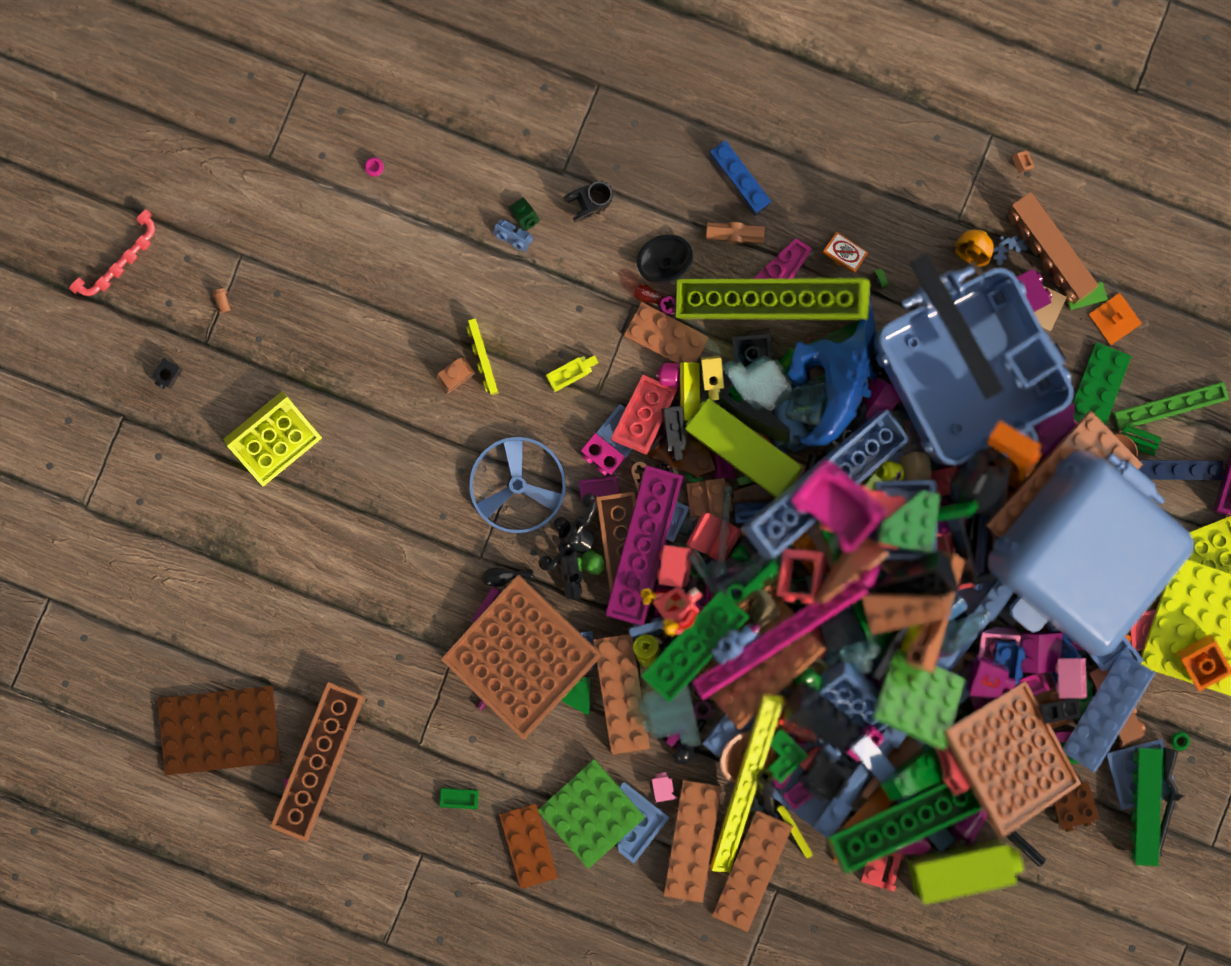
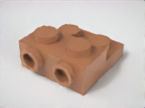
(706, 497)

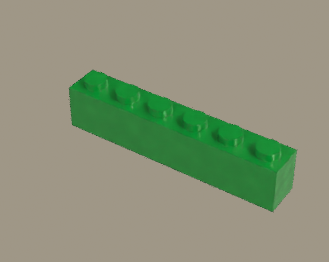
(1147, 806)

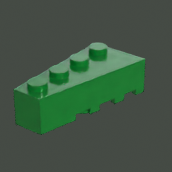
(915, 774)

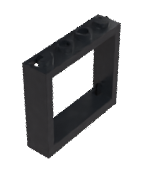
(963, 550)

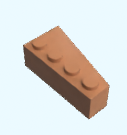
(898, 611)

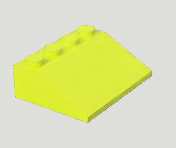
(272, 438)

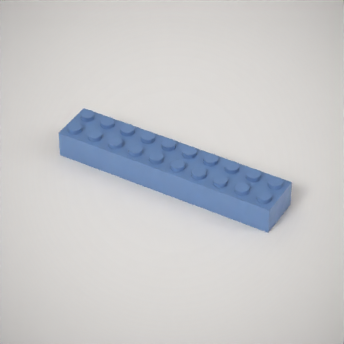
(856, 456)

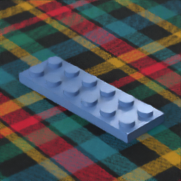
(1108, 711)

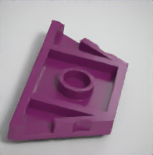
(1054, 429)

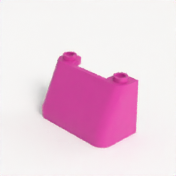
(840, 505)

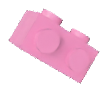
(1071, 678)

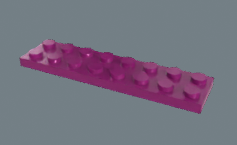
(643, 544)

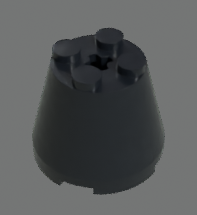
(982, 480)

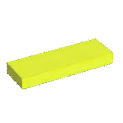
(689, 389)
(795, 832)

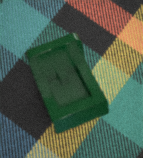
(524, 214)

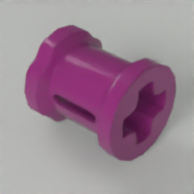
(665, 300)

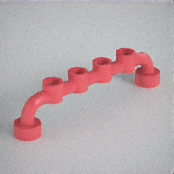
(116, 269)

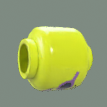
(890, 471)

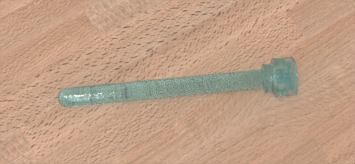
(720, 567)

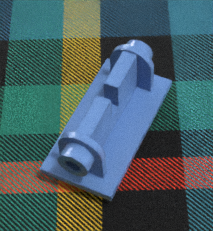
(519, 240)

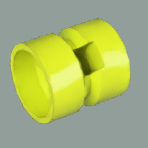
(646, 650)

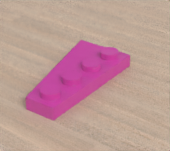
(786, 263)

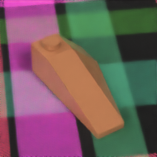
(848, 566)

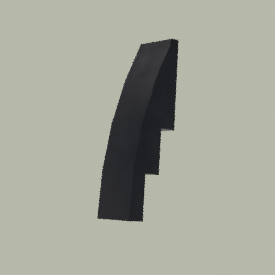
(759, 421)

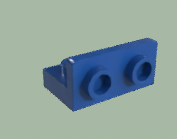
(1010, 655)

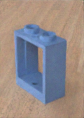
(1049, 351)

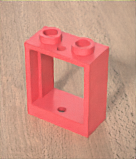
(786, 573)

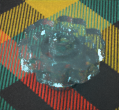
(860, 655)

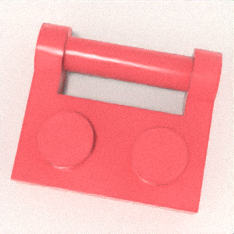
(874, 871)

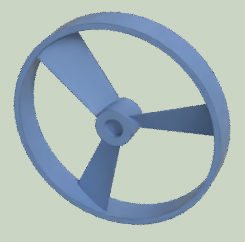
(517, 484)

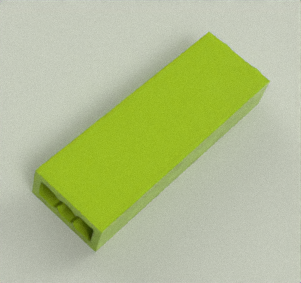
(743, 448)

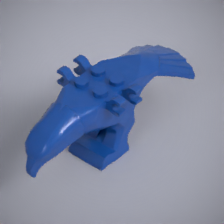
(846, 373)

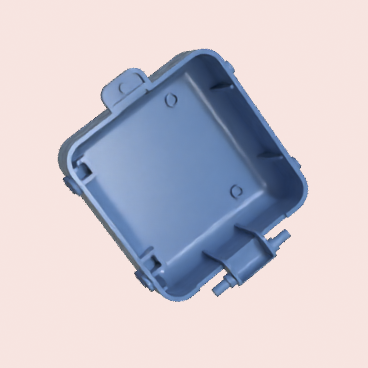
(936, 382)
(1090, 552)

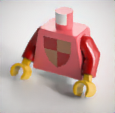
(675, 607)

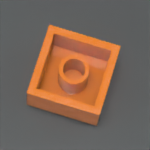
(1204, 662)

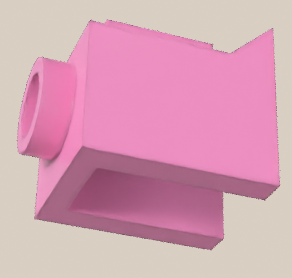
(663, 787)

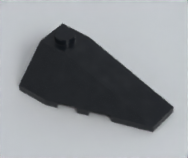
(925, 575)
(841, 628)

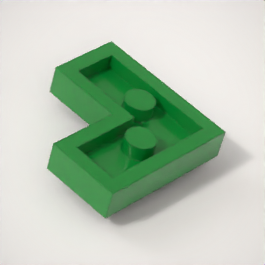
(789, 755)

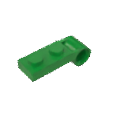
(754, 583)

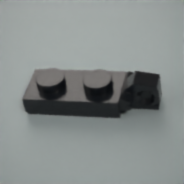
(674, 431)

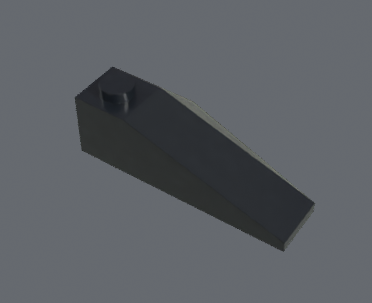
(751, 346)

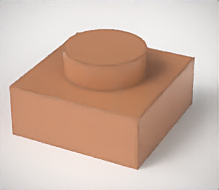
(1023, 161)

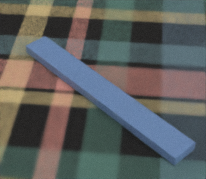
(883, 769)

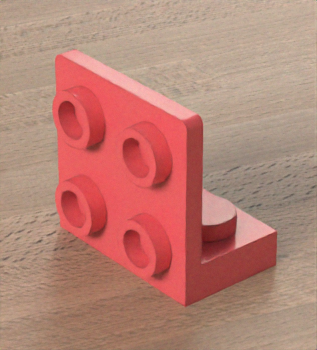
(707, 533)

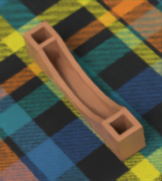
(926, 646)

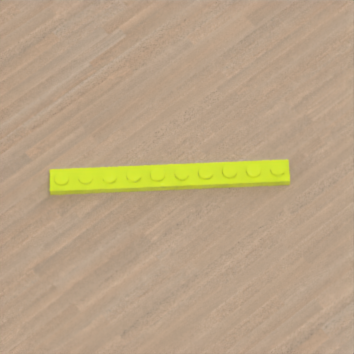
(746, 783)

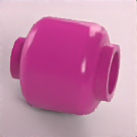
(669, 375)

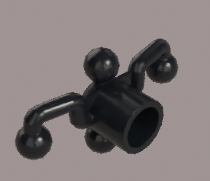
(573, 533)

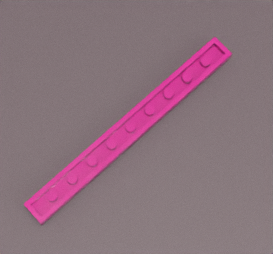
(778, 639)

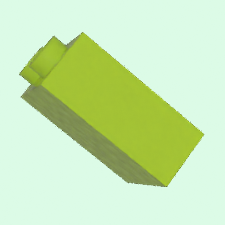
(964, 870)

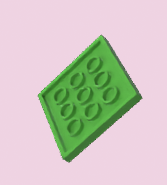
(918, 700)
(591, 813)

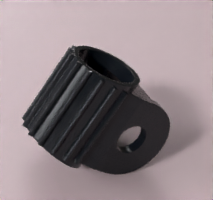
(587, 205)

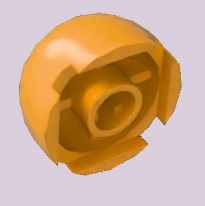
(975, 247)

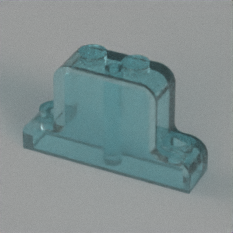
(760, 382)
(670, 718)

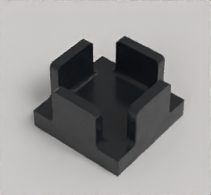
(825, 776)

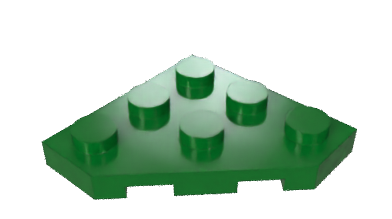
(912, 524)

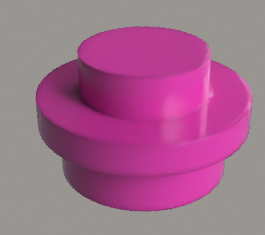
(374, 167)

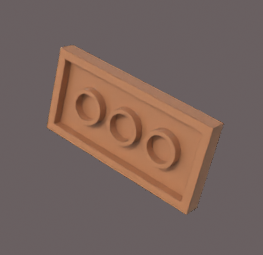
(665, 335)

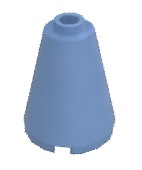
(797, 431)

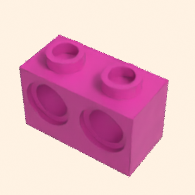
(606, 450)

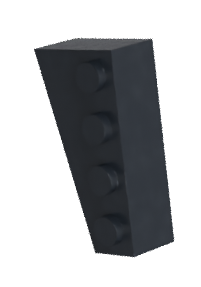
(820, 716)

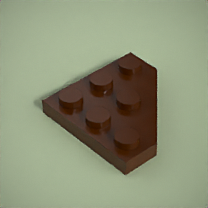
(695, 457)

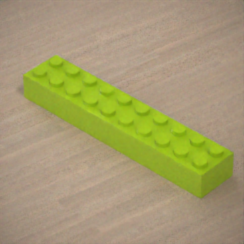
(773, 299)

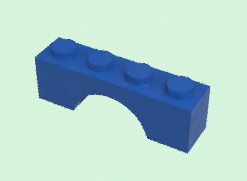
(740, 176)

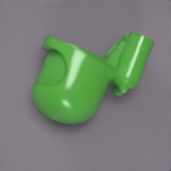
(591, 562)

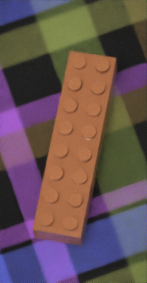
(317, 761)

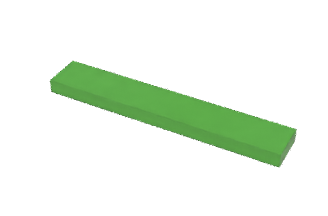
(1171, 406)

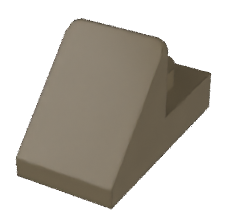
(763, 609)

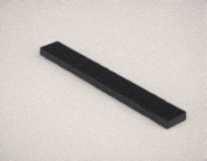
(956, 326)

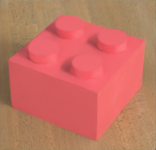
(675, 566)

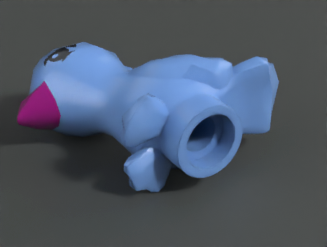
(733, 643)

